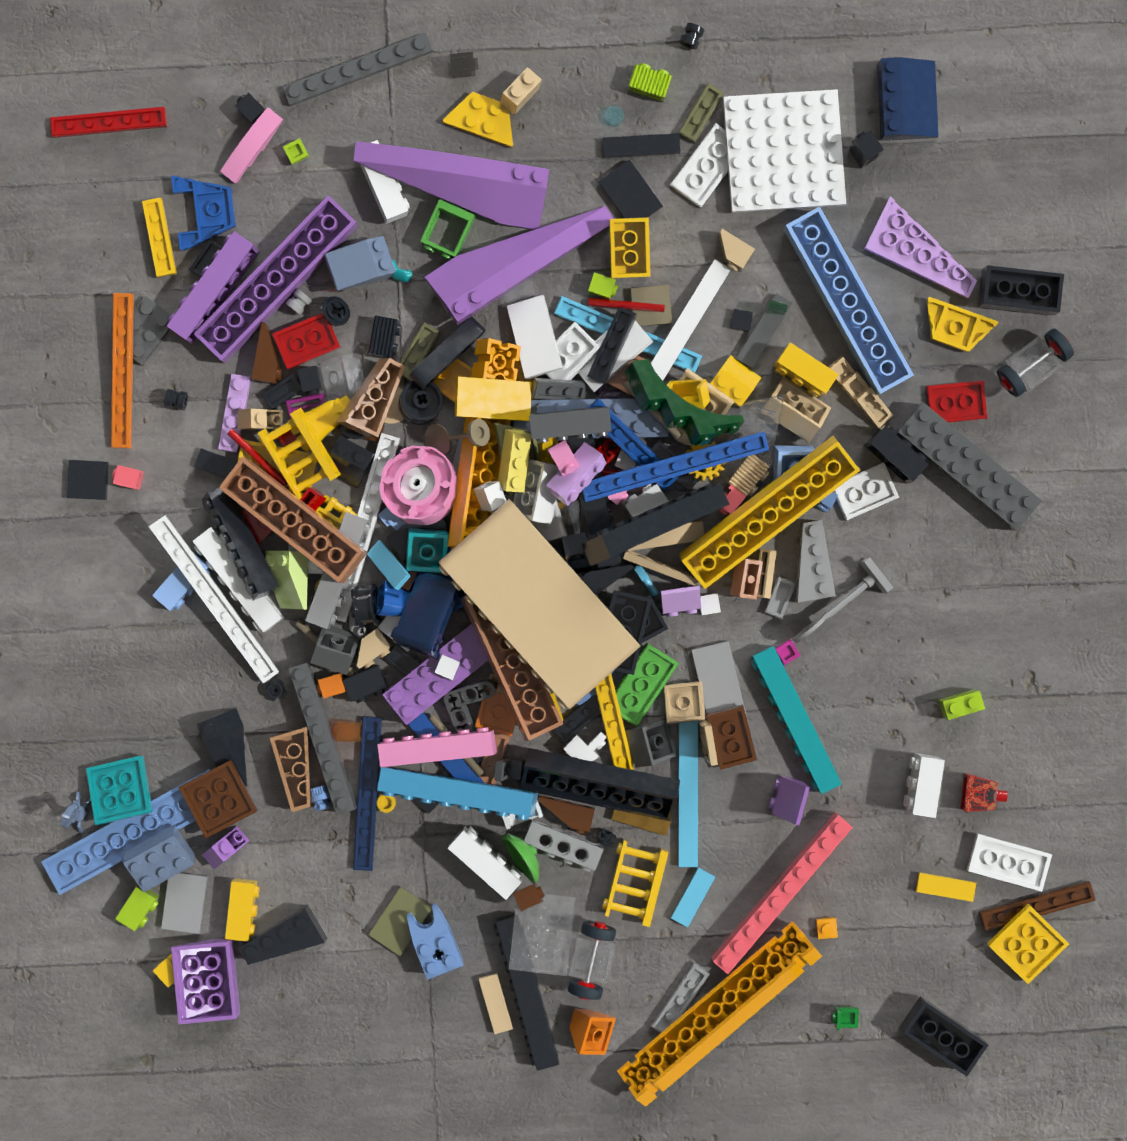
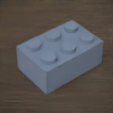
(159, 858)

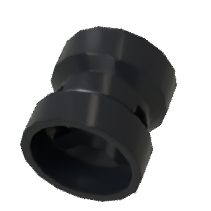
(691, 36)
(175, 399)

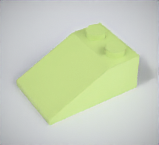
(291, 575)

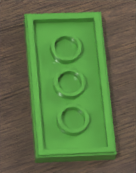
(640, 690)

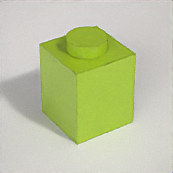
(602, 286)

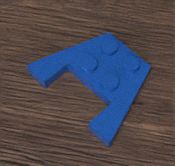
(213, 210)

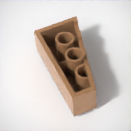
(373, 399)
(293, 764)

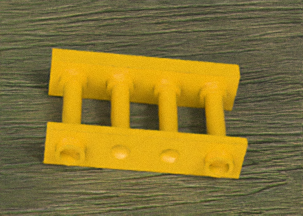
(309, 438)
(654, 877)

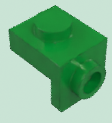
(845, 1017)

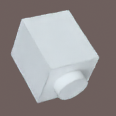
(490, 496)

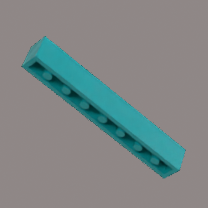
(796, 720)

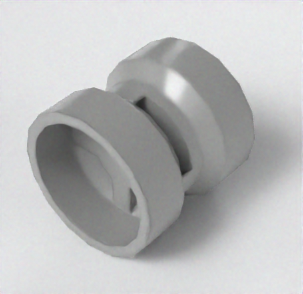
(298, 301)

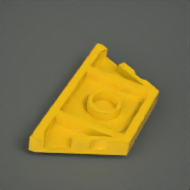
(482, 118)
(956, 325)

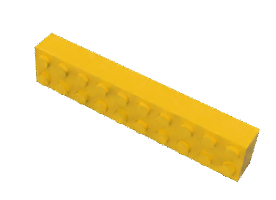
(769, 512)

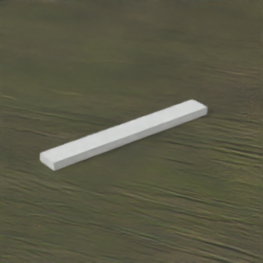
(689, 318)

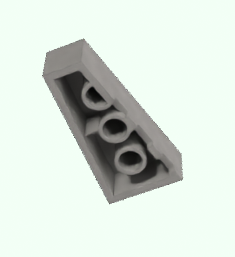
(814, 569)

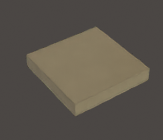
(653, 295)

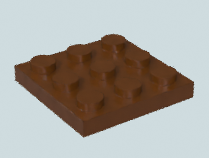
(218, 799)

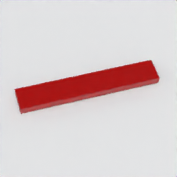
(108, 122)

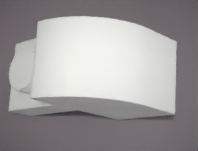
(580, 749)

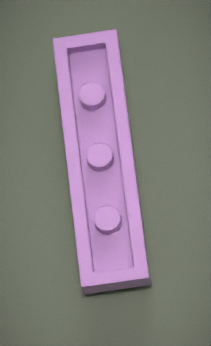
(236, 400)

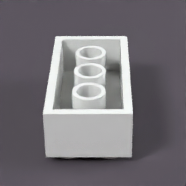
(486, 862)

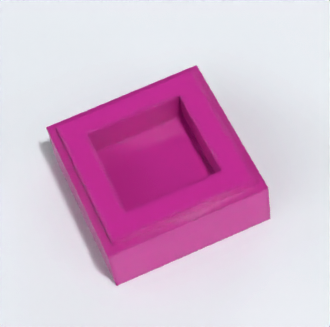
(787, 652)

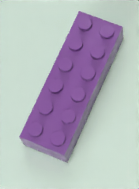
(213, 287)
(425, 687)

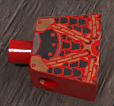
(980, 794)

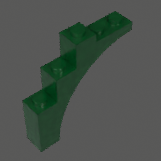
(674, 410)

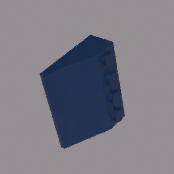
(907, 98)

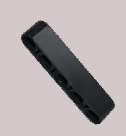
(447, 353)

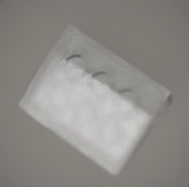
(544, 936)

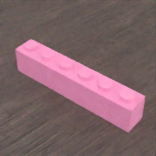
(437, 748)

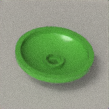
(523, 856)

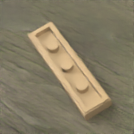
(660, 567)

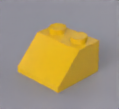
(735, 381)

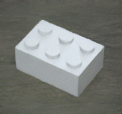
(924, 785)

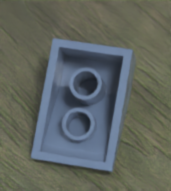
(360, 263)

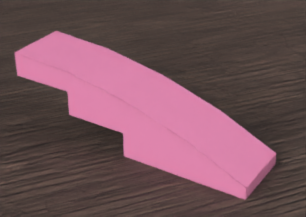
(251, 145)

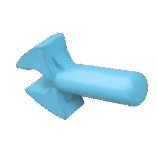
(645, 579)

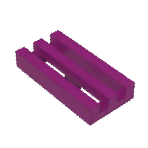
(304, 399)

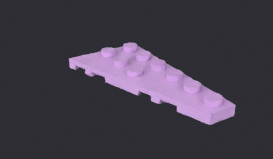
(914, 249)

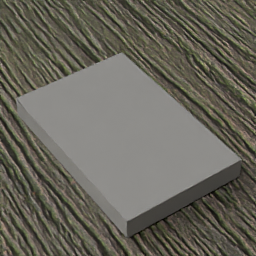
(184, 902)

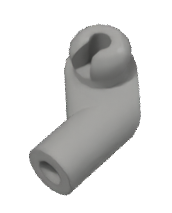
(355, 629)

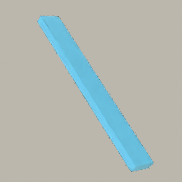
(600, 323)
(688, 795)

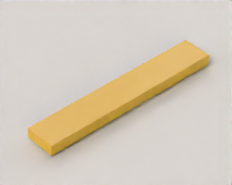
(613, 723)

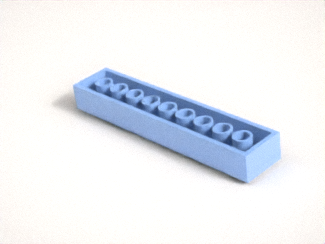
(847, 301)

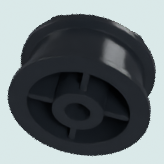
(365, 605)

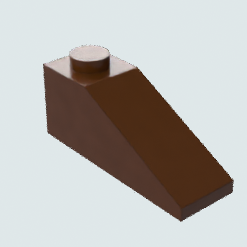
(266, 363)
(573, 814)

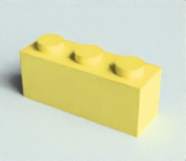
(514, 460)

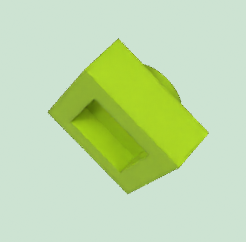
(296, 151)

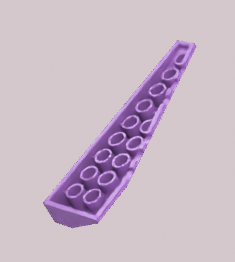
(491, 188)
(488, 273)

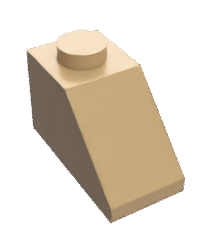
(734, 250)

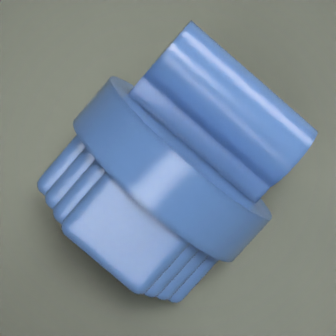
(320, 797)

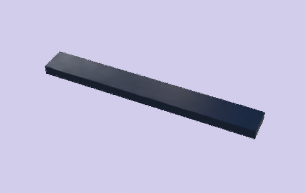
(367, 794)

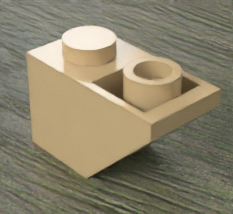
(259, 419)
(372, 646)

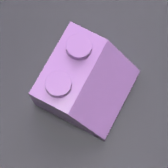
(680, 599)

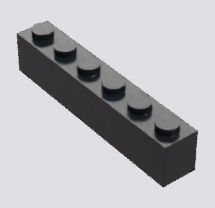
(240, 544)

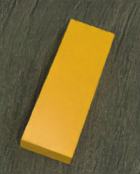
(945, 886)

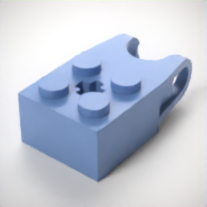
(431, 937)

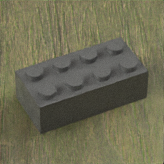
(570, 422)

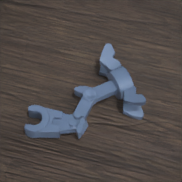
(75, 812)

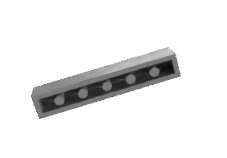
(329, 591)

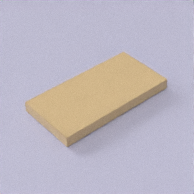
(708, 742)

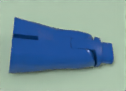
(390, 600)

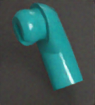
(401, 275)

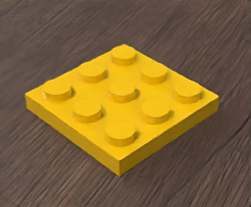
(1028, 943)

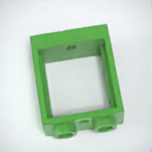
(455, 212)

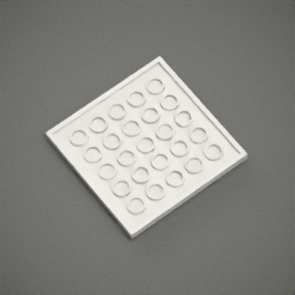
(784, 151)

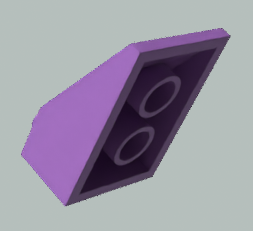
(789, 799)

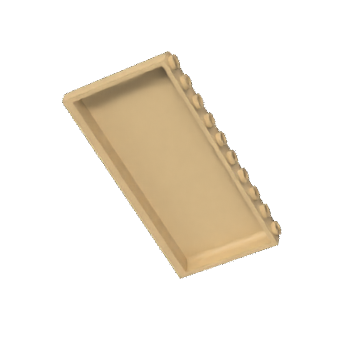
(538, 604)

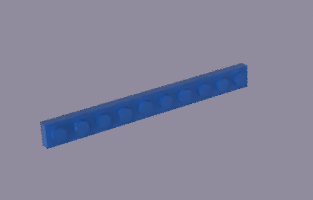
(675, 466)

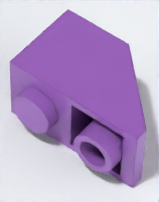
(225, 847)

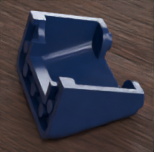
(426, 614)

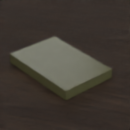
(393, 927)

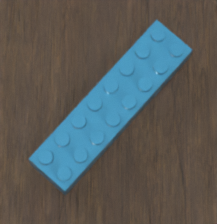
(457, 791)

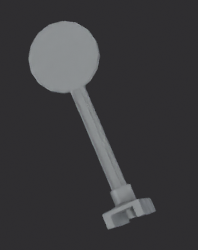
(874, 576)

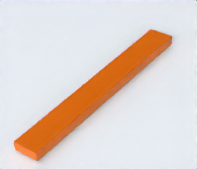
(122, 370)

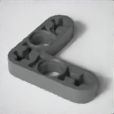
(463, 700)

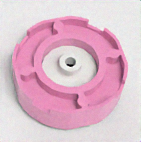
(419, 485)

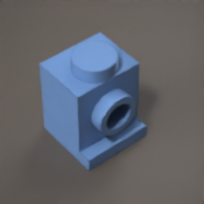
(827, 502)

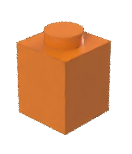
(331, 685)

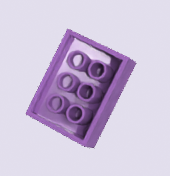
(206, 981)

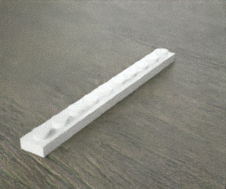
(369, 510)
(214, 598)

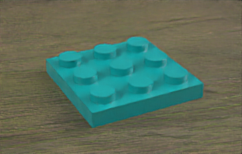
(119, 790)

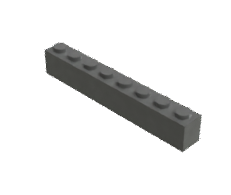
(323, 738)

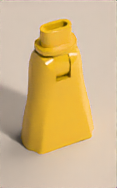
(324, 418)

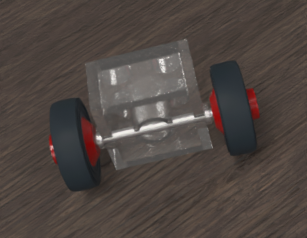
(1034, 362)
(591, 959)

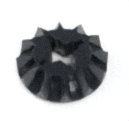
(335, 303)

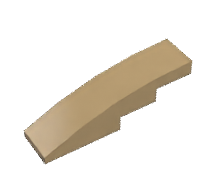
(860, 392)
(686, 533)

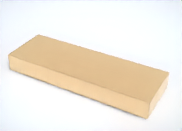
(495, 1003)

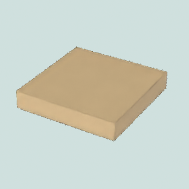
(684, 702)

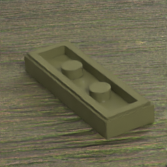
(701, 113)
(419, 348)

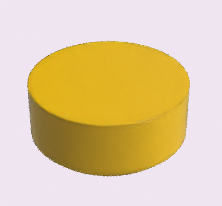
(386, 803)

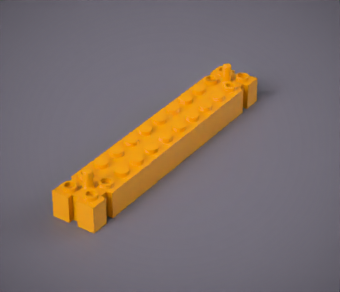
(480, 463)
(718, 1014)

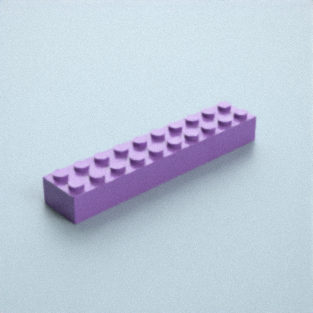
(276, 279)

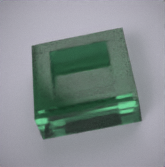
(776, 307)

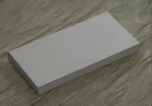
(718, 675)

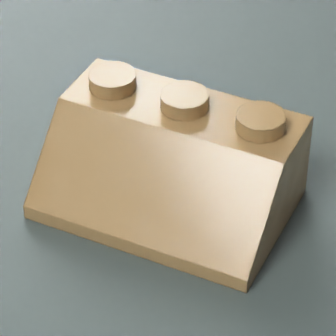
(800, 410)

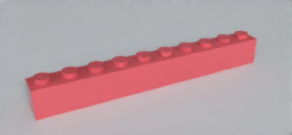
(781, 893)

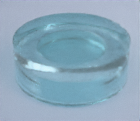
(614, 116)

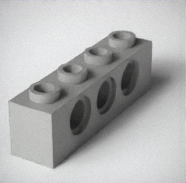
(588, 862)

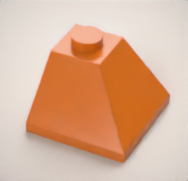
(591, 1031)

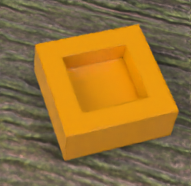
(826, 928)

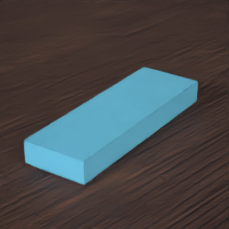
(388, 565)
(692, 897)

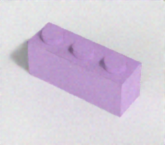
(568, 487)

